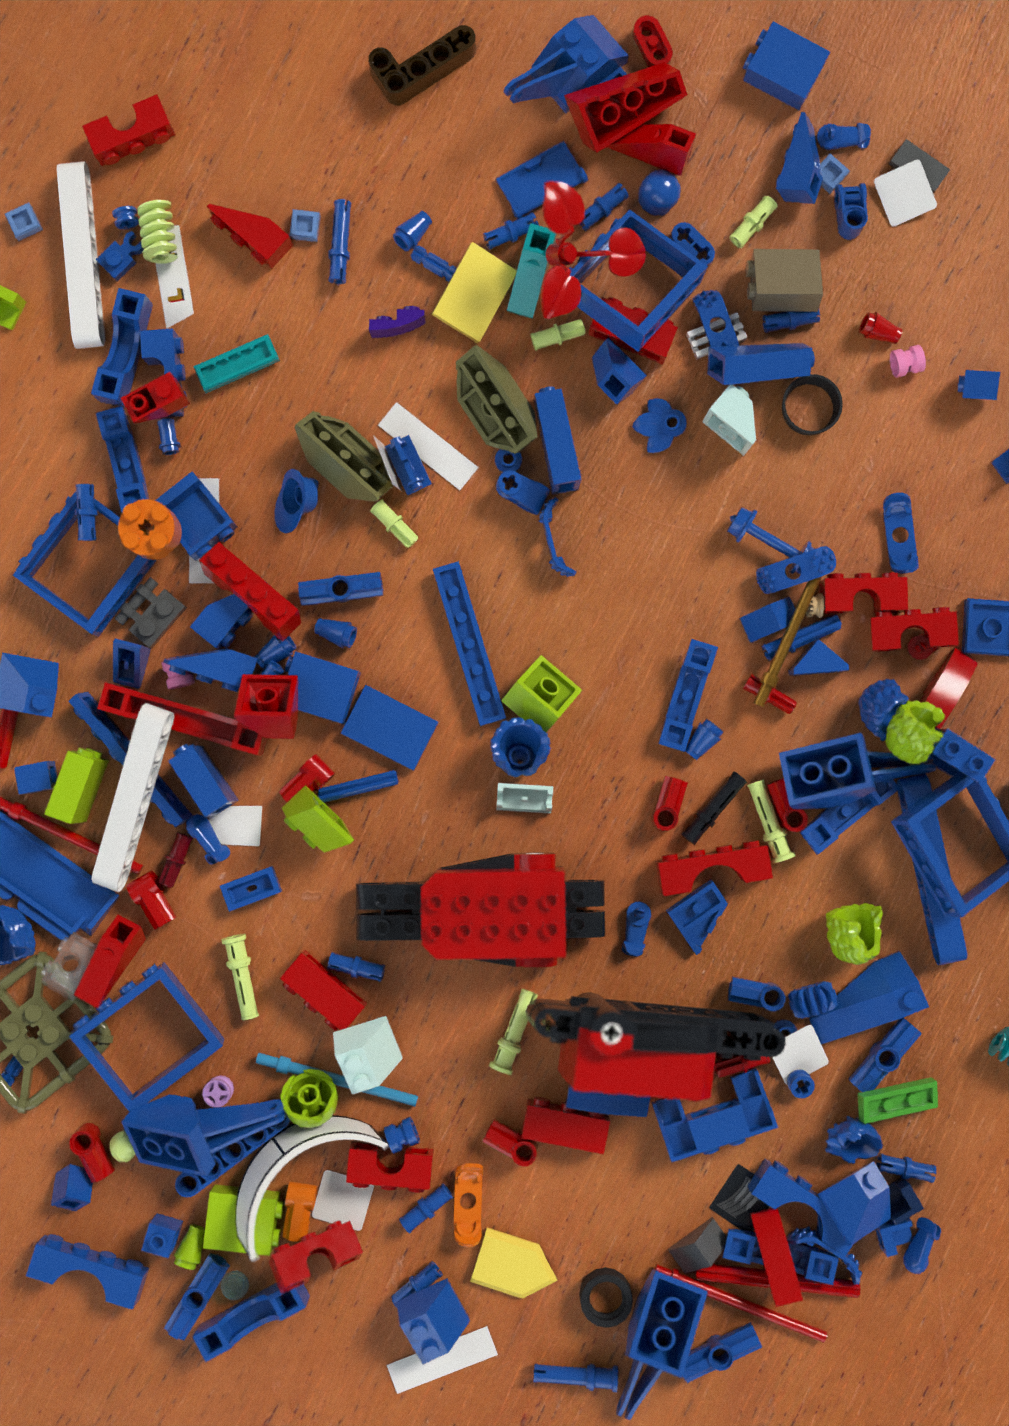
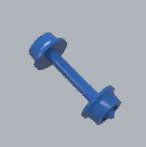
(743, 524)

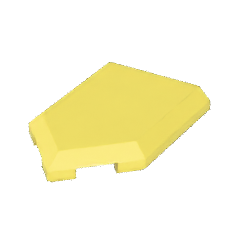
(511, 1265)

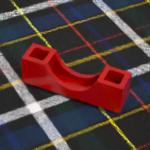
(268, 605)
(678, 874)

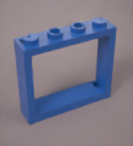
(664, 250)
(46, 543)
(927, 859)
(128, 992)

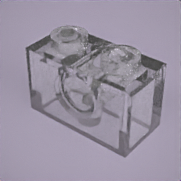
(67, 981)

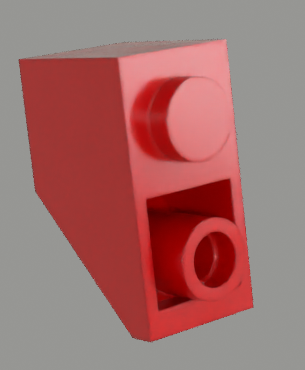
(155, 399)

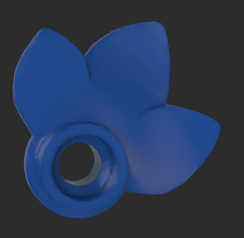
(655, 425)

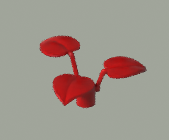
(561, 211)

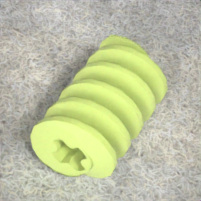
(154, 231)

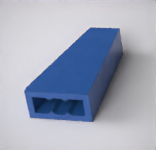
(759, 362)
(557, 441)

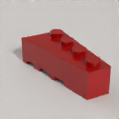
(624, 103)

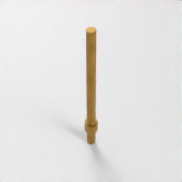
(769, 679)

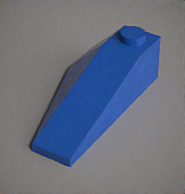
(874, 998)

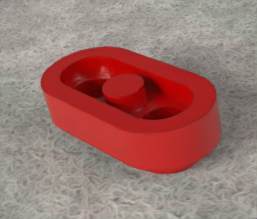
(655, 43)

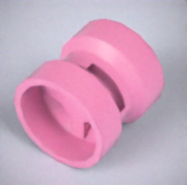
(907, 361)
(177, 680)

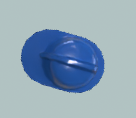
(295, 498)

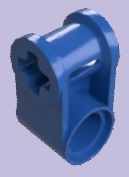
(850, 204)
(527, 493)

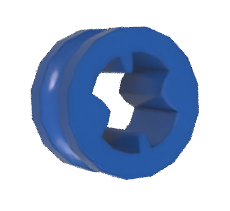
(125, 217)
(804, 1091)

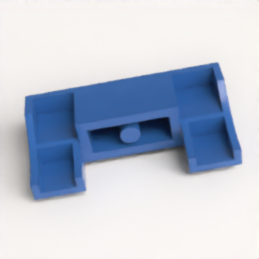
(718, 1124)

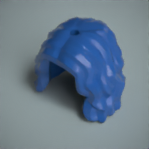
(879, 705)
(522, 742)
(16, 936)

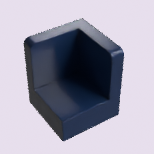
(903, 1201)

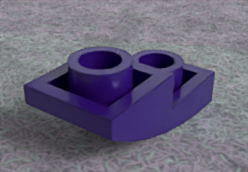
(407, 320)

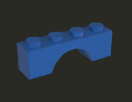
(117, 373)
(777, 1187)
(120, 1278)
(231, 1325)

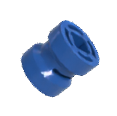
(404, 1134)

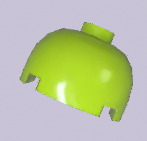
(309, 1098)

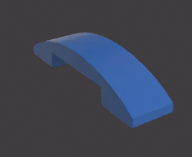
(123, 456)
(687, 695)
(833, 821)
(807, 1260)

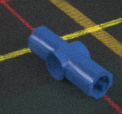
(322, 590)
(896, 1041)
(190, 1309)
(736, 1345)

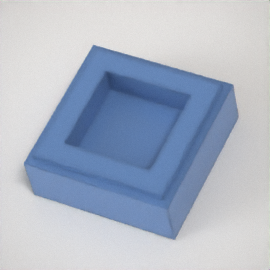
(833, 173)
(23, 221)
(305, 225)

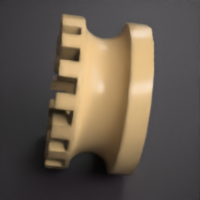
(816, 606)

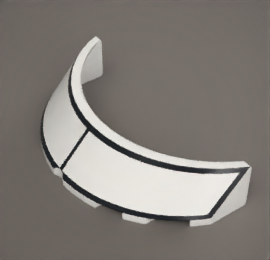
(278, 1153)

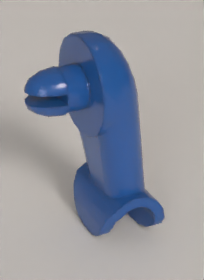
(836, 137)
(201, 829)
(637, 922)
(918, 1251)

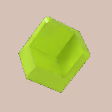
(10, 307)

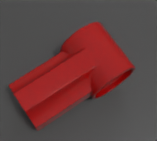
(312, 773)
(780, 799)
(669, 800)
(149, 895)
(507, 1141)
(92, 1155)

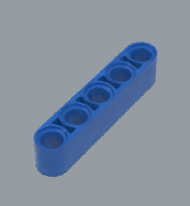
(227, 1159)

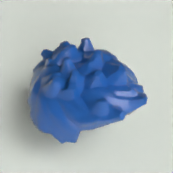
(853, 1140)

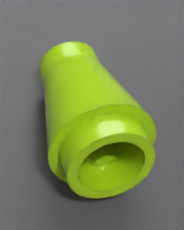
(190, 1249)

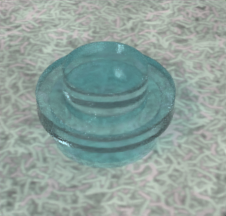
(234, 1285)

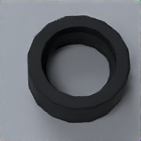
(611, 1318)

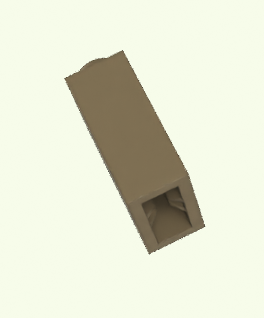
(785, 280)

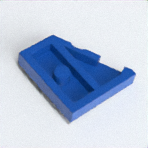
(698, 913)

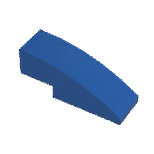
(608, 1104)

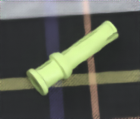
(774, 834)
(239, 962)
(510, 1043)

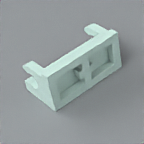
(524, 798)

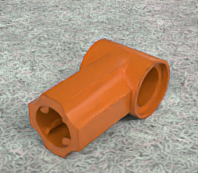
(299, 1203)

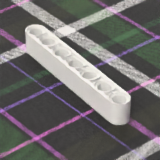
(80, 255)
(132, 797)

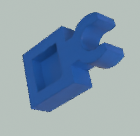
(118, 259)

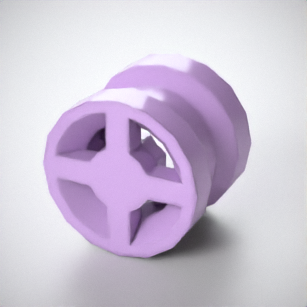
(214, 1095)

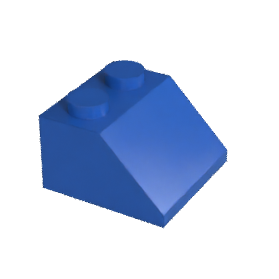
(432, 1320)

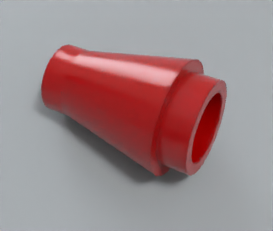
(878, 328)

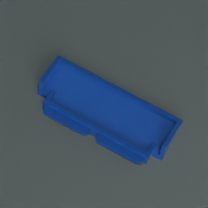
(48, 884)

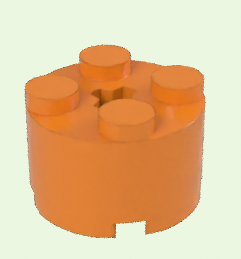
(137, 519)

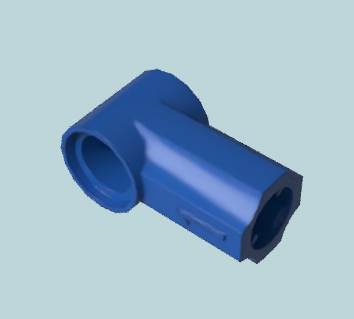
(753, 993)

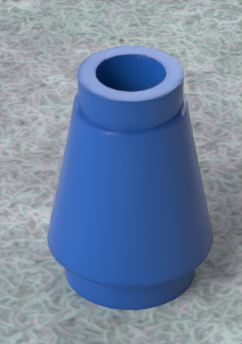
(411, 231)
(337, 632)
(275, 651)
(703, 739)

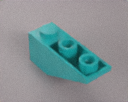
(531, 271)

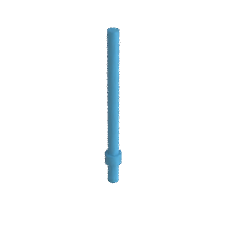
(285, 1065)

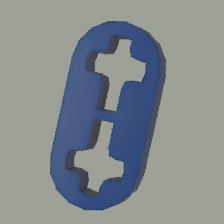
(696, 239)

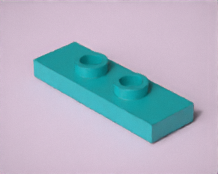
(236, 363)

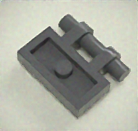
(157, 617)

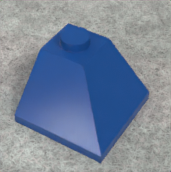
(28, 684)
(858, 1202)

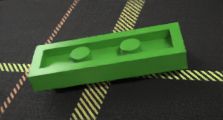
(897, 1100)

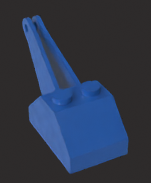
(571, 61)
(840, 772)
(183, 1139)
(660, 1334)

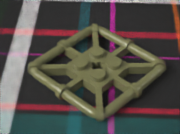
(51, 1035)

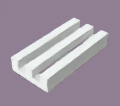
(738, 327)

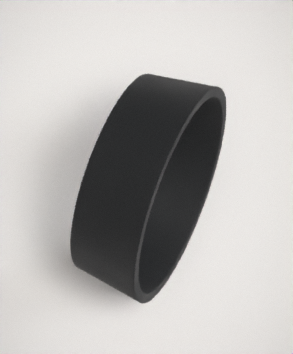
(827, 385)

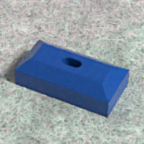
(237, 893)

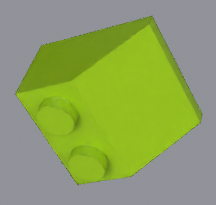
(541, 694)
(316, 821)

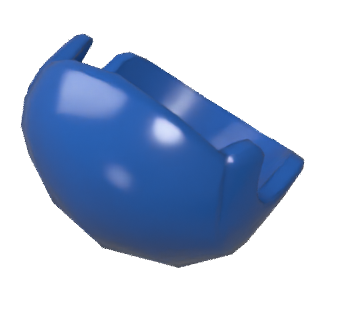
(659, 192)

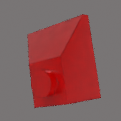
(268, 705)

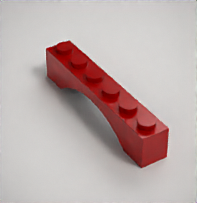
(187, 719)

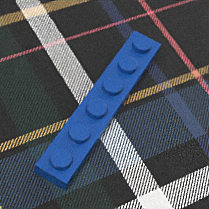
(469, 643)
(108, 732)

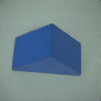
(768, 619)
(817, 660)
(129, 663)

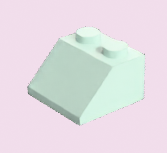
(733, 418)
(366, 1053)

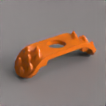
(468, 1220)

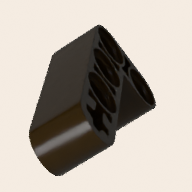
(456, 45)

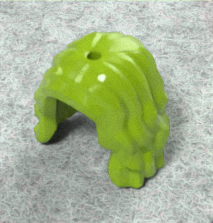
(913, 731)
(855, 932)

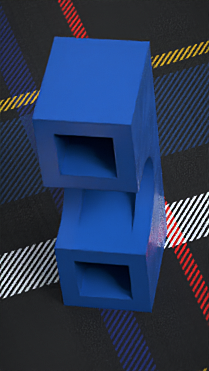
(164, 349)

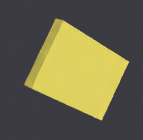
(474, 292)

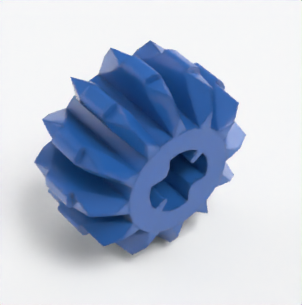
(813, 999)

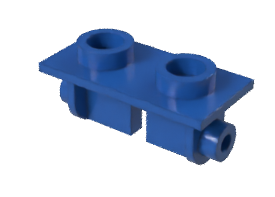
(407, 464)

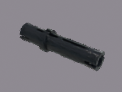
(706, 817)

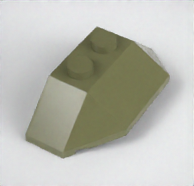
(494, 402)
(343, 457)

